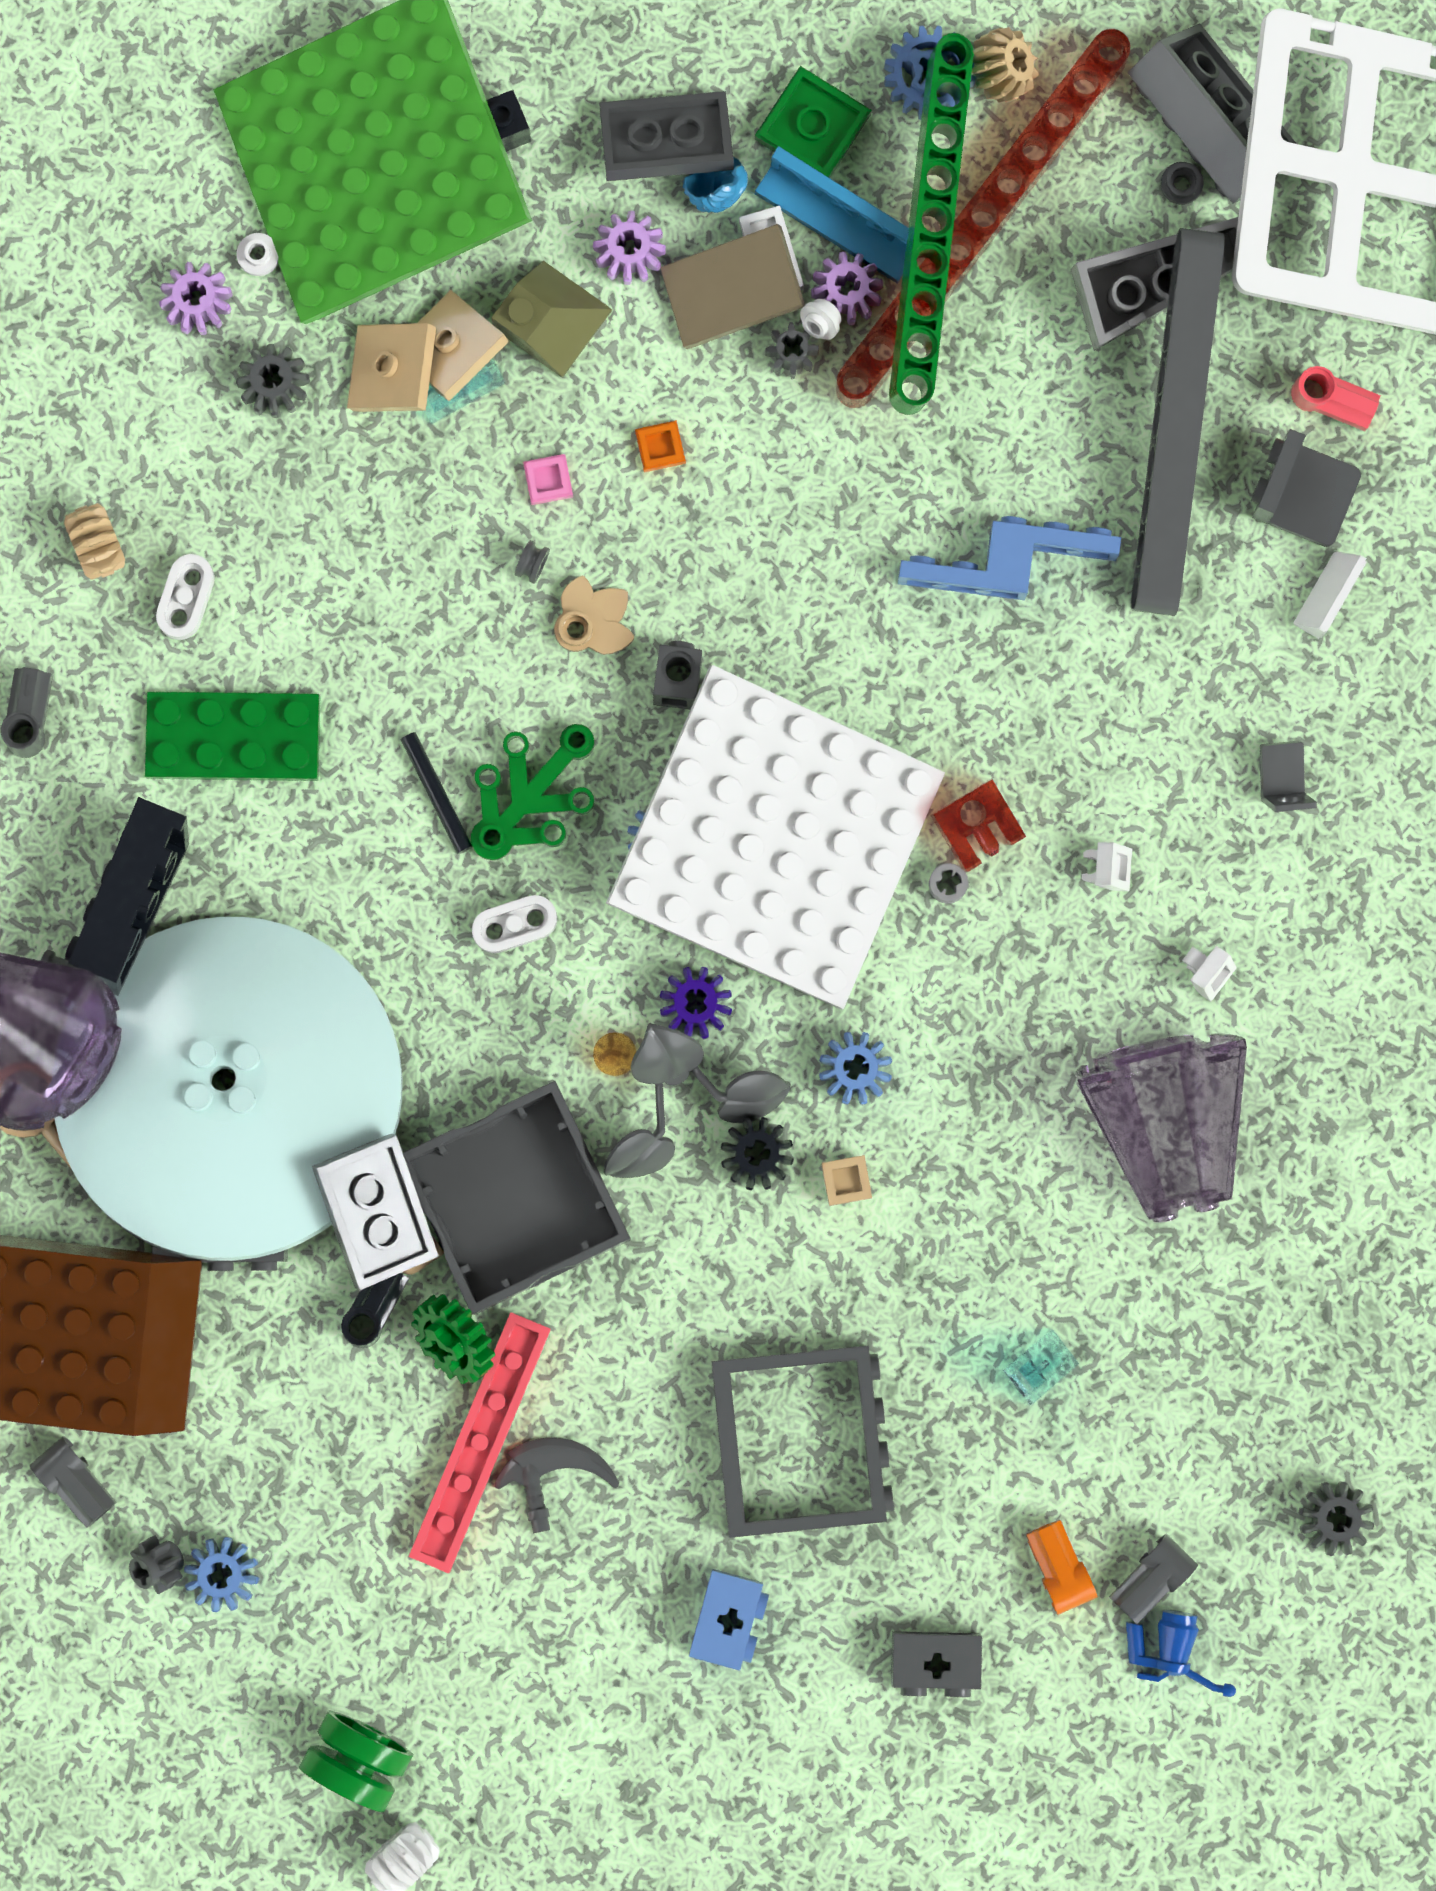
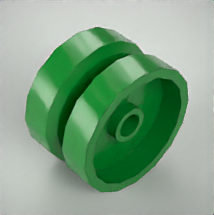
(357, 1759)

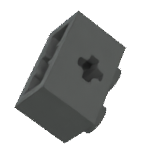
(960, 1650)

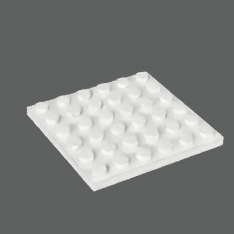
(775, 837)

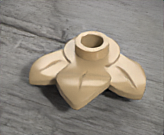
(598, 615)

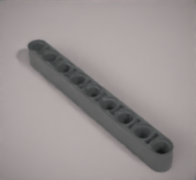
(1177, 421)

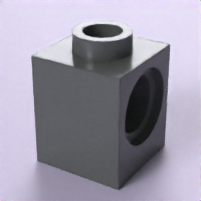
(677, 693)

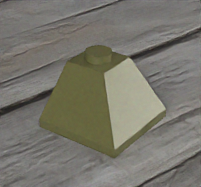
(550, 317)

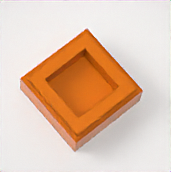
(660, 446)

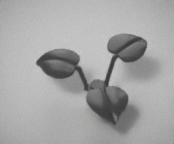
(669, 1058)

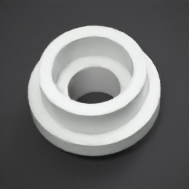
(257, 267)
(821, 319)

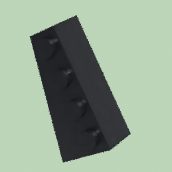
(130, 893)

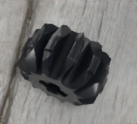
(748, 1141)

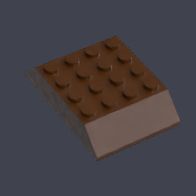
(96, 1336)

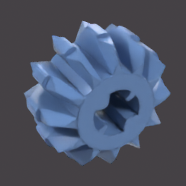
(847, 1055)
(234, 1582)

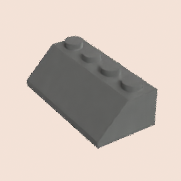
(1201, 102)

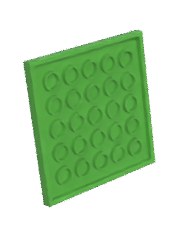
(372, 155)

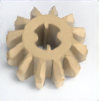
(1004, 64)
(94, 541)

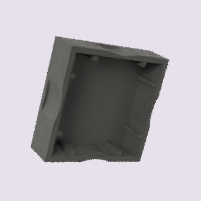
(515, 1198)

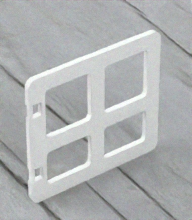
(1348, 172)

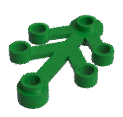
(528, 797)

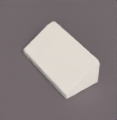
(1329, 593)

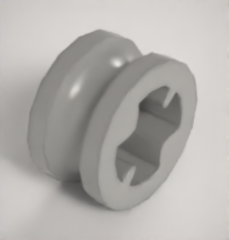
(936, 877)

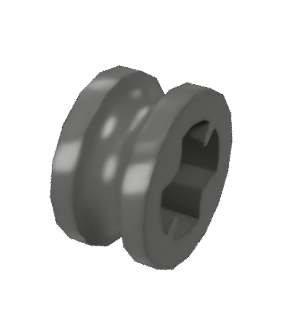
(532, 561)

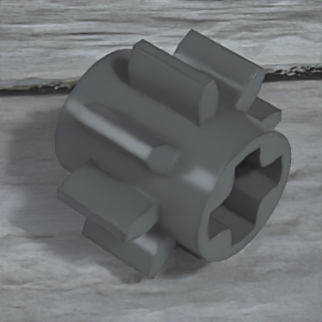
(791, 362)
(156, 1564)

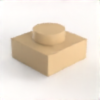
(846, 1180)

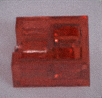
(993, 809)

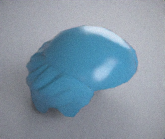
(717, 189)

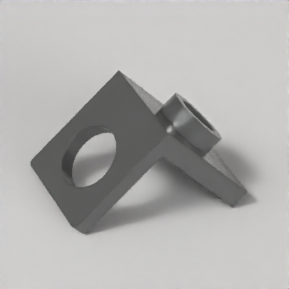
(1283, 777)

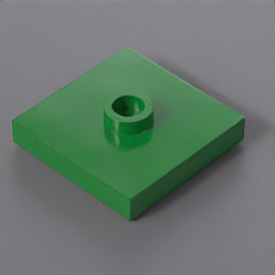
(813, 122)

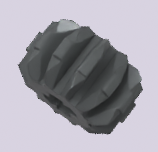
(256, 387)
(1347, 1508)

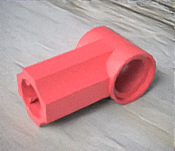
(1339, 399)

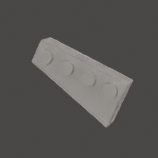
(1134, 283)

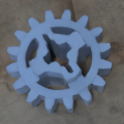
(914, 63)

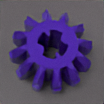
(710, 1002)

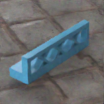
(835, 213)

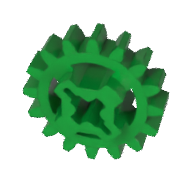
(453, 1339)

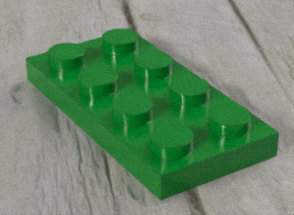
(232, 736)

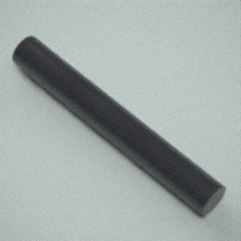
(436, 793)

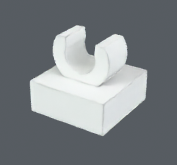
(1112, 866)
(1209, 971)

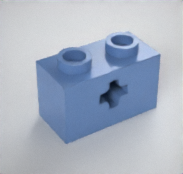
(710, 1640)

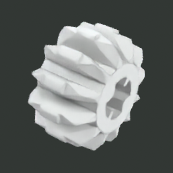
(402, 1859)

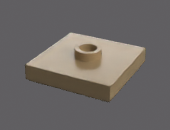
(461, 344)
(391, 367)

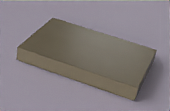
(732, 286)

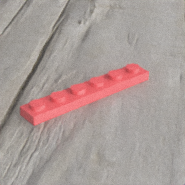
(479, 1443)

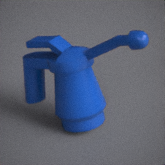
(1176, 1639)

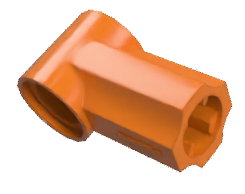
(1062, 1572)

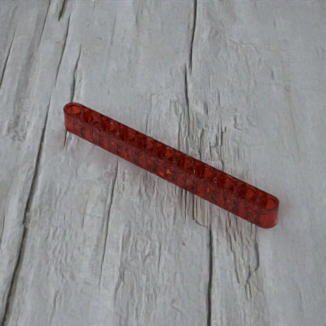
(998, 204)

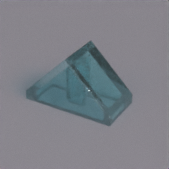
(1039, 1367)

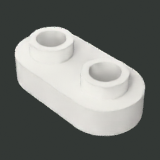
(184, 597)
(514, 922)

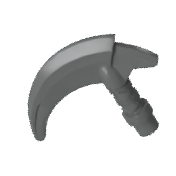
(542, 1456)

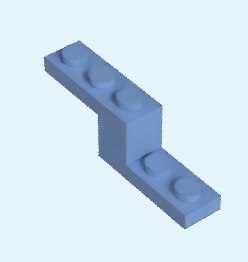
(1009, 558)

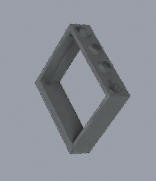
(876, 1451)

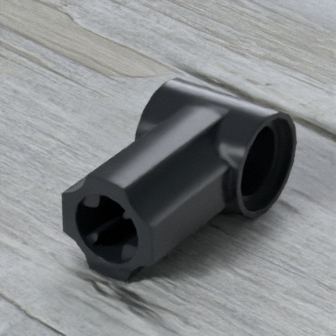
(377, 1304)

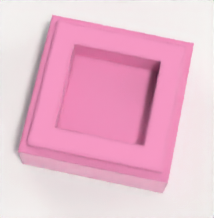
(548, 479)

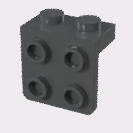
(1305, 491)

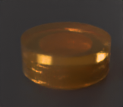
(614, 1054)

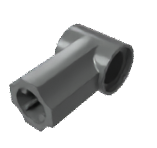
(27, 708)
(70, 1478)
(1157, 1575)

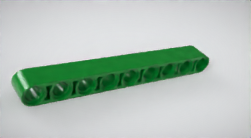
(939, 205)

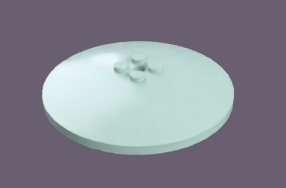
(234, 1166)

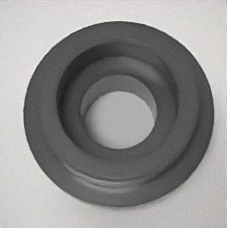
(1187, 171)

